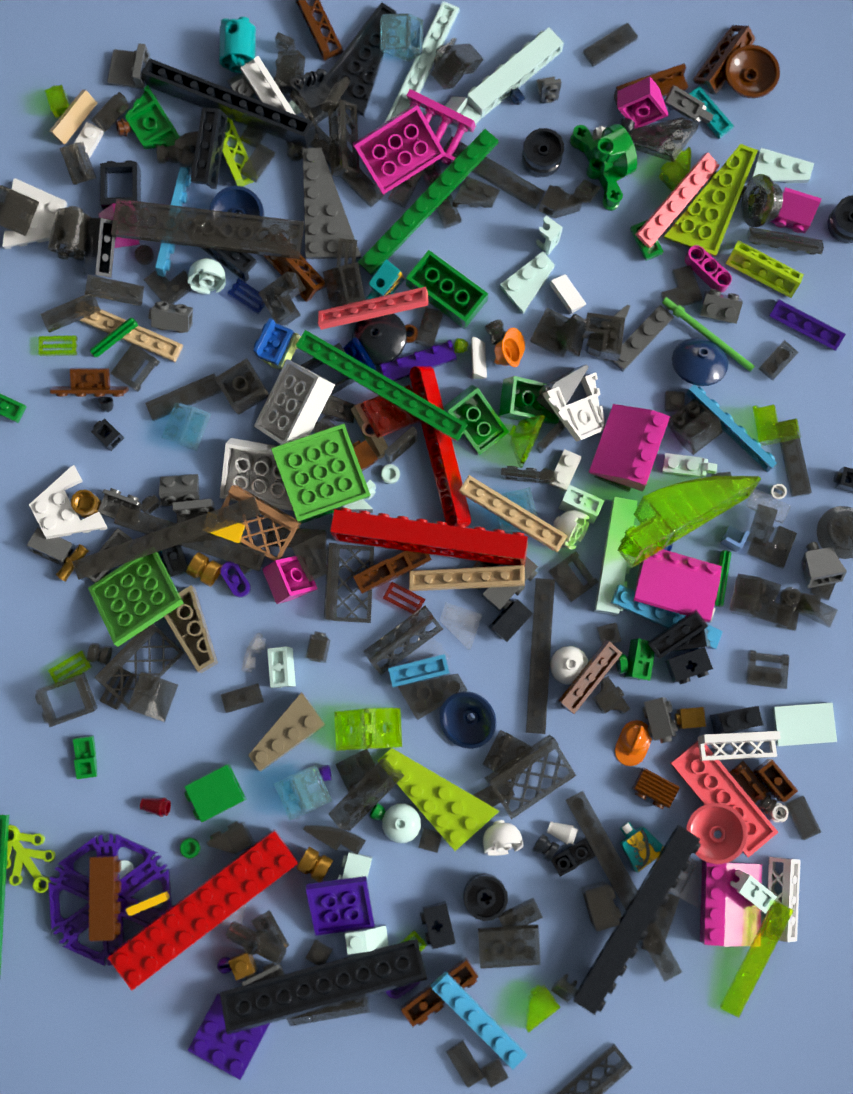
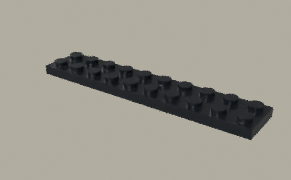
(322, 986)

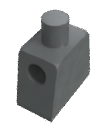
(821, 566)

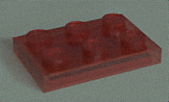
(386, 416)

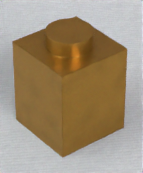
(690, 717)
(242, 965)

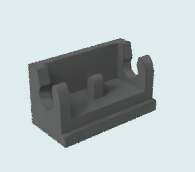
(52, 549)

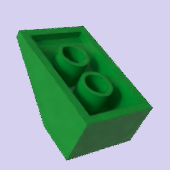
(520, 398)
(483, 423)

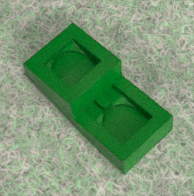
(85, 757)

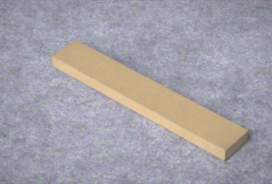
(138, 336)
(513, 513)
(467, 578)

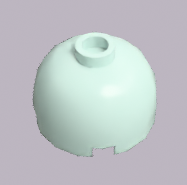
(206, 276)
(401, 823)

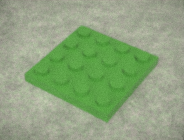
(320, 472)
(135, 597)

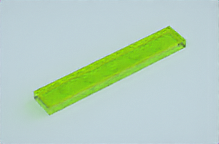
(756, 958)

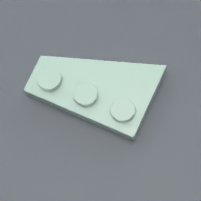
(782, 167)
(527, 281)

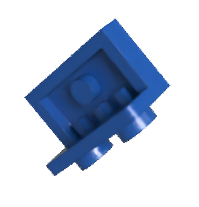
(273, 342)

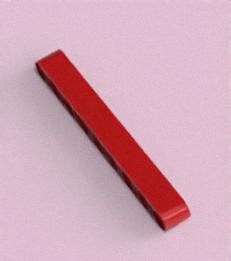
(441, 452)

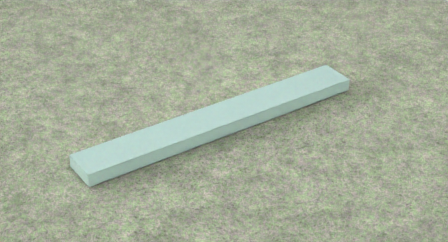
(423, 63)

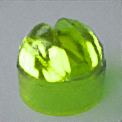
(460, 345)

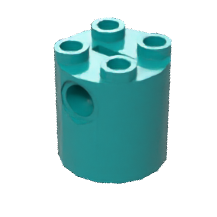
(236, 43)

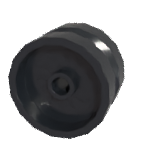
(542, 152)
(841, 221)
(494, 905)

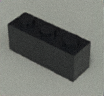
(99, 248)

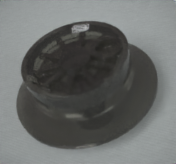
(761, 201)
(836, 531)

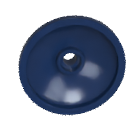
(237, 200)
(699, 362)
(460, 726)

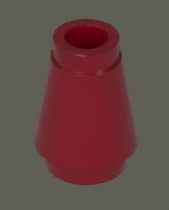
(156, 806)

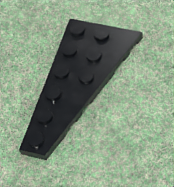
(361, 62)

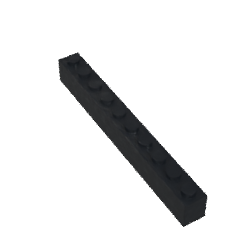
(233, 104)
(636, 919)

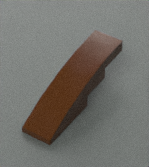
(390, 569)

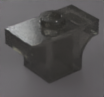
(610, 697)

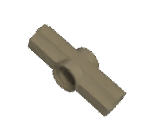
(379, 444)

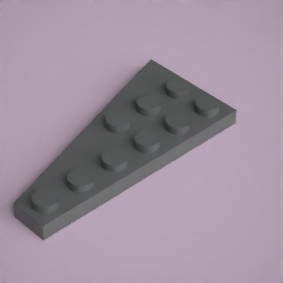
(323, 210)

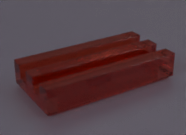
(404, 590)

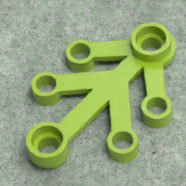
(23, 856)

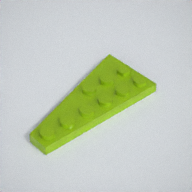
(711, 211)
(446, 806)

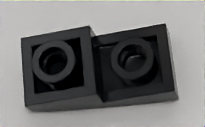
(572, 857)

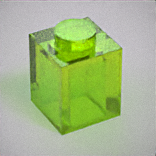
(57, 100)

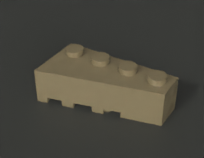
(191, 630)
(289, 731)

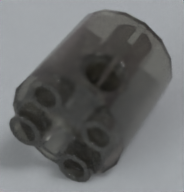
(69, 233)

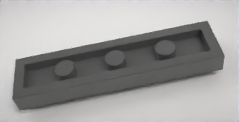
(643, 336)

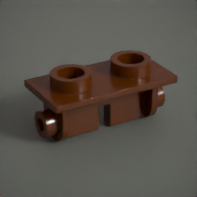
(749, 782)

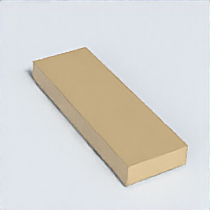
(73, 117)

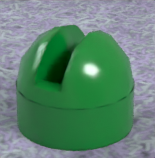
(377, 812)

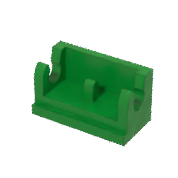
(640, 660)

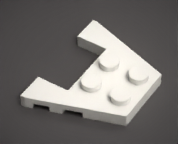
(43, 219)
(581, 417)
(55, 511)

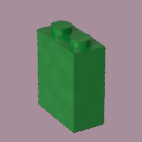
(214, 793)

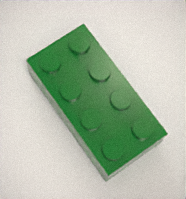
(447, 289)

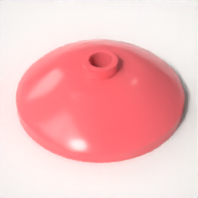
(722, 818)

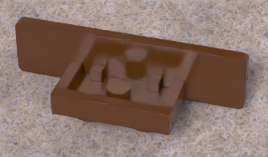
(89, 381)

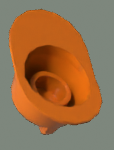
(510, 349)
(633, 743)

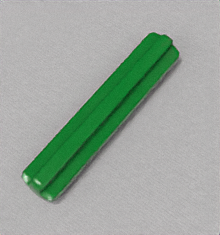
(113, 337)
(724, 561)

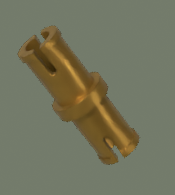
(68, 567)

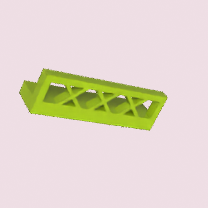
(229, 157)
(764, 269)

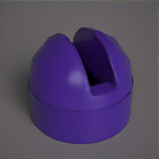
(325, 772)
(223, 961)

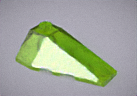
(524, 437)

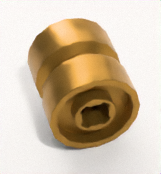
(85, 503)
(204, 569)
(314, 864)

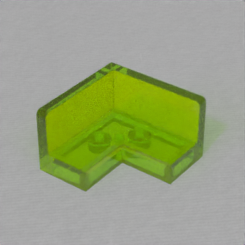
(770, 429)

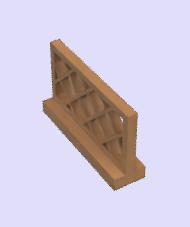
(267, 511)

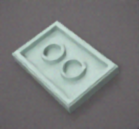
(805, 724)

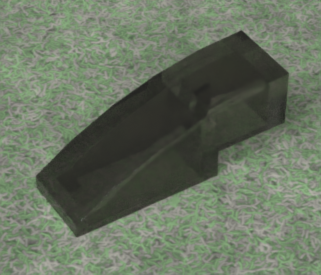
(335, 837)

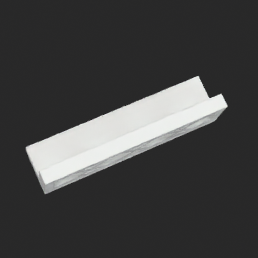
(264, 85)
(732, 738)
(789, 893)

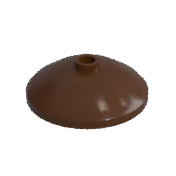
(756, 63)

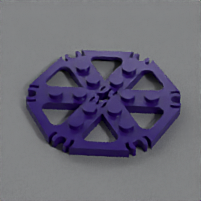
(130, 884)

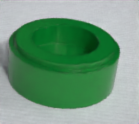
(622, 664)
(190, 848)

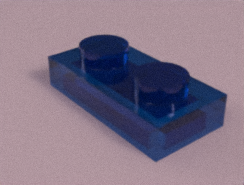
(357, 351)

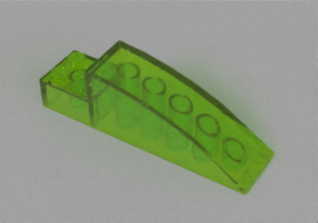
(679, 510)

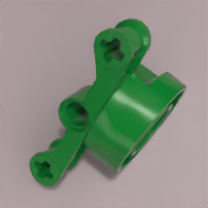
(613, 156)

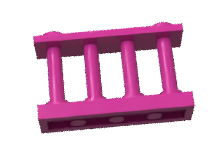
(448, 116)

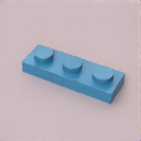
(418, 670)

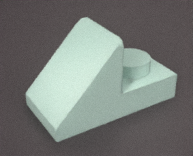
(460, 105)
(362, 505)

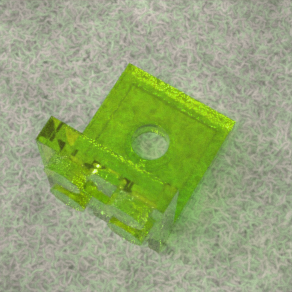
(368, 729)

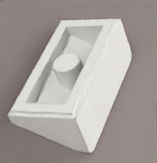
(567, 294)
(478, 358)

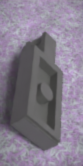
(687, 105)

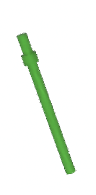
(679, 311)

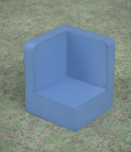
(734, 538)

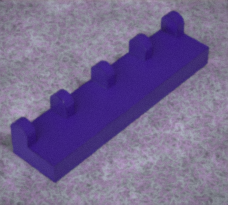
(807, 324)
(430, 357)

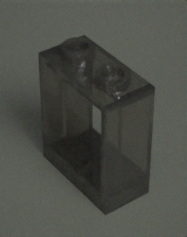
(85, 693)

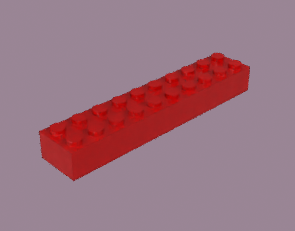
(429, 537)
(202, 909)

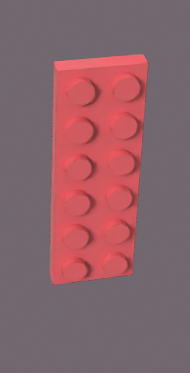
(715, 784)

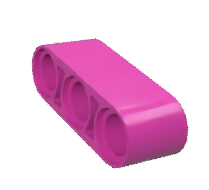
(707, 260)

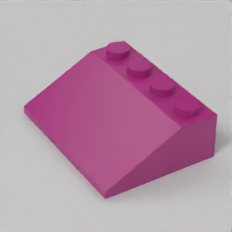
(399, 148)
(629, 445)
(678, 583)
(725, 913)

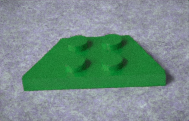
(151, 122)

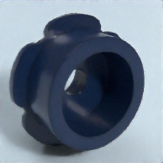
(517, 96)

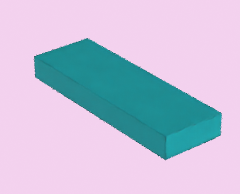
(720, 123)

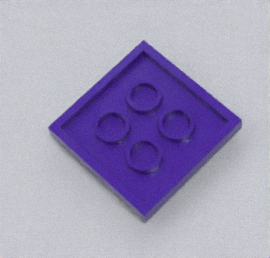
(340, 905)
(227, 1052)

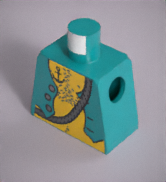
(388, 276)
(639, 846)

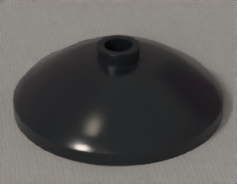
(387, 343)

